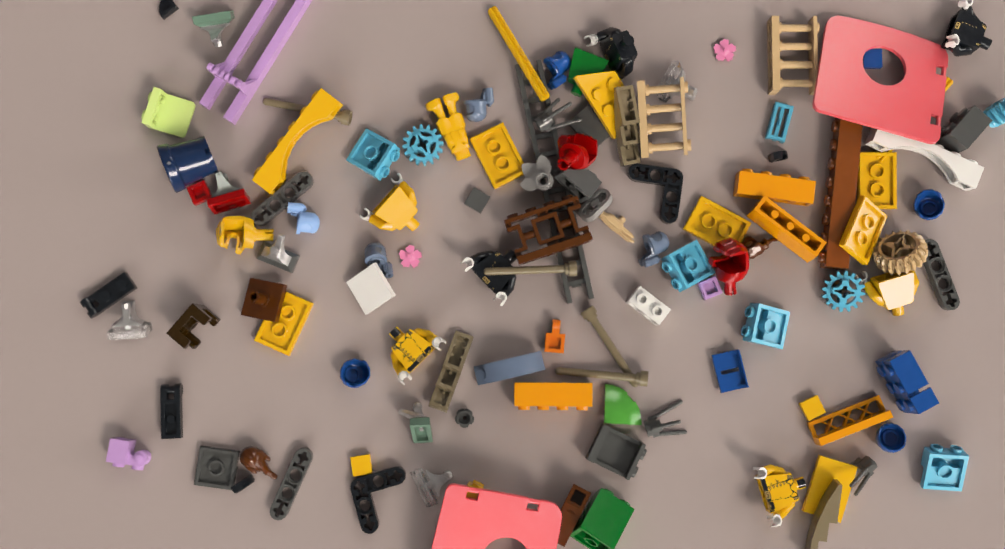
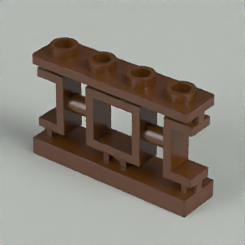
(552, 243)

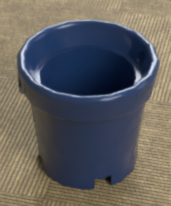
(187, 162)

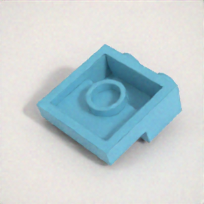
(374, 154)
(687, 266)
(765, 325)
(943, 467)

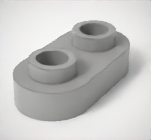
(594, 206)

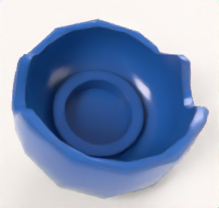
(929, 204)
(355, 373)
(890, 438)

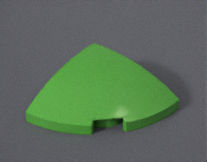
(620, 407)

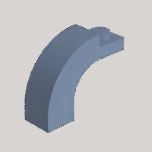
(509, 368)

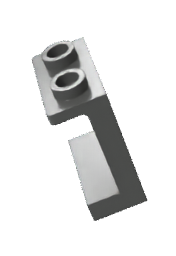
(616, 452)

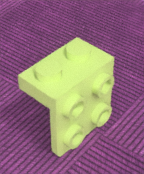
(168, 113)

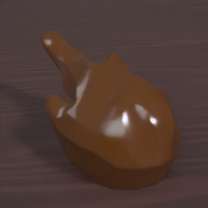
(756, 248)
(254, 460)

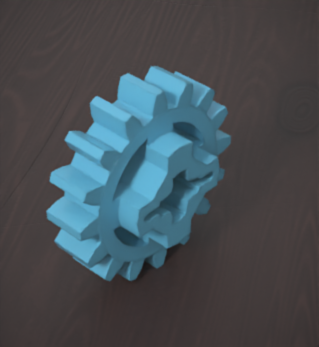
(429, 141)
(842, 300)

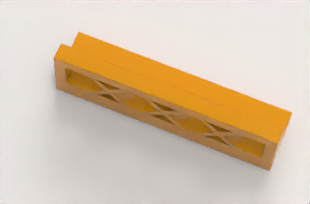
(851, 427)

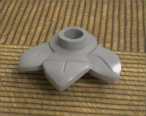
(535, 173)

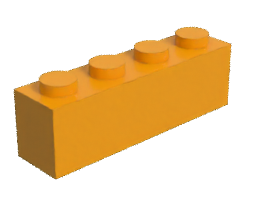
(777, 188)
(786, 229)
(552, 394)

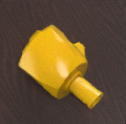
(243, 230)

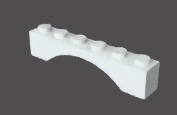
(958, 170)

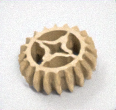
(900, 252)

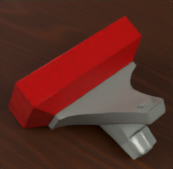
(227, 196)

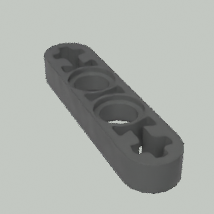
(280, 196)
(943, 273)
(293, 484)

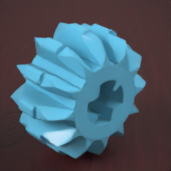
(996, 113)

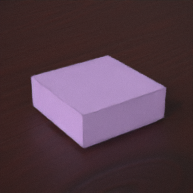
(709, 288)

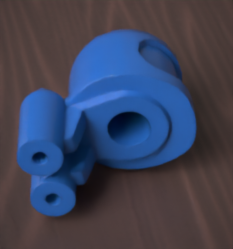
(557, 65)

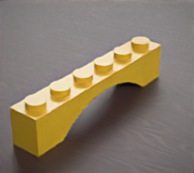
(273, 171)

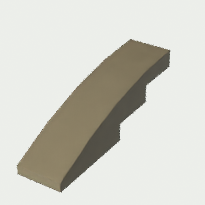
(626, 125)
(451, 371)
(826, 513)

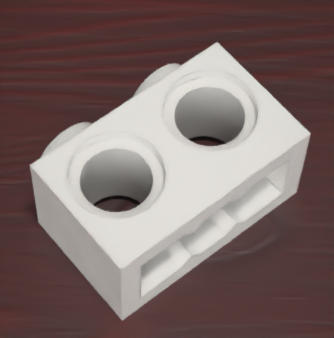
(648, 306)

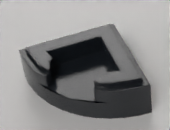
(167, 8)
(778, 156)
(243, 484)

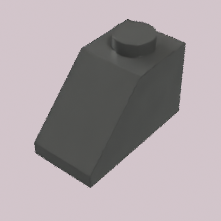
(579, 183)

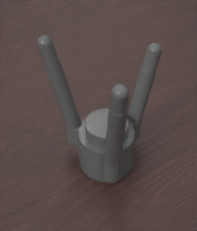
(545, 120)
(654, 426)
(865, 468)

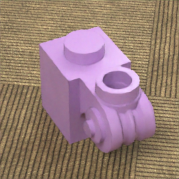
(122, 453)

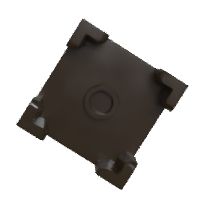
(188, 321)

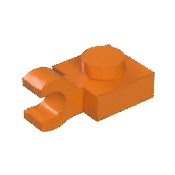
(554, 341)

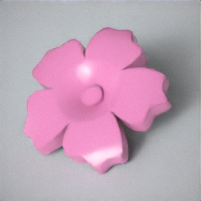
(724, 50)
(410, 256)

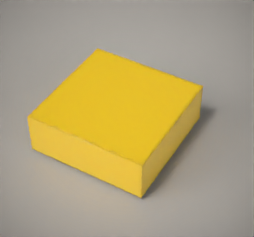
(812, 407)
(361, 465)

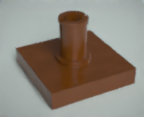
(264, 300)

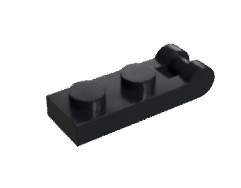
(109, 294)
(171, 411)

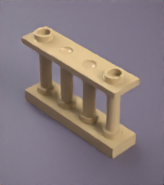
(775, 46)
(645, 109)

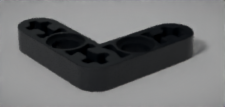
(668, 185)
(370, 487)

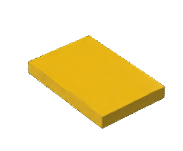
(498, 155)
(878, 179)
(715, 223)
(863, 230)
(284, 334)
(823, 474)

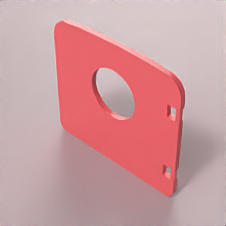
(851, 95)
(494, 515)

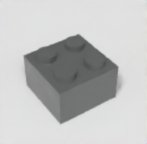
(963, 129)

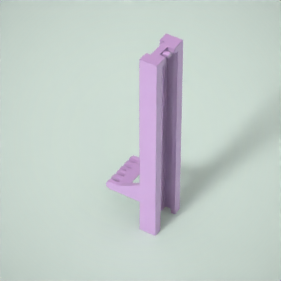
(224, 70)

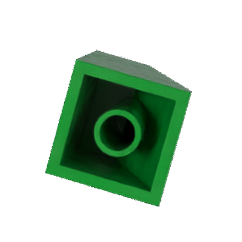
(602, 521)

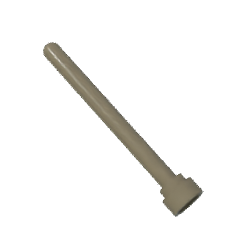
(344, 116)
(568, 268)
(590, 315)
(640, 377)

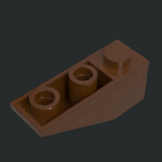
(571, 512)

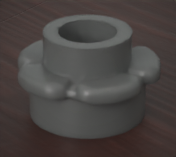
(469, 418)

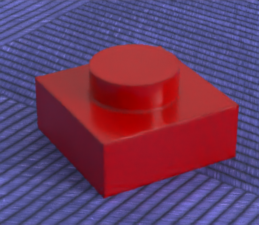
(199, 192)

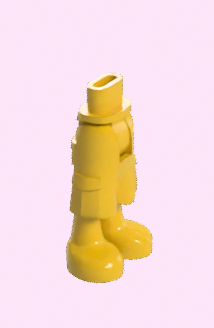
(453, 127)

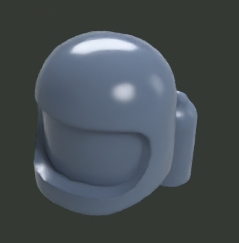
(476, 108)
(654, 245)
(375, 253)

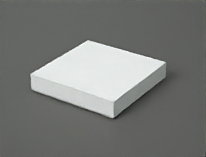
(371, 288)

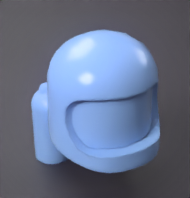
(306, 221)

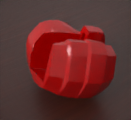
(576, 151)
(731, 265)

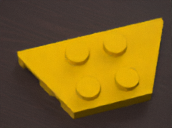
(599, 92)

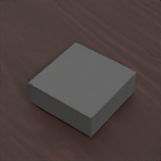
(477, 200)

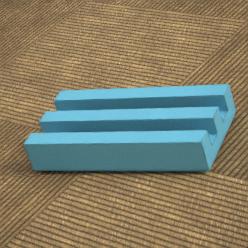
(775, 137)

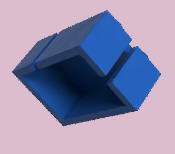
(904, 380)

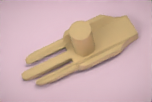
(617, 225)

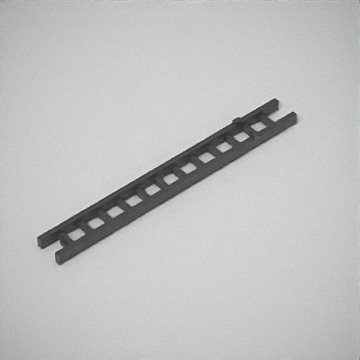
(526, 101)

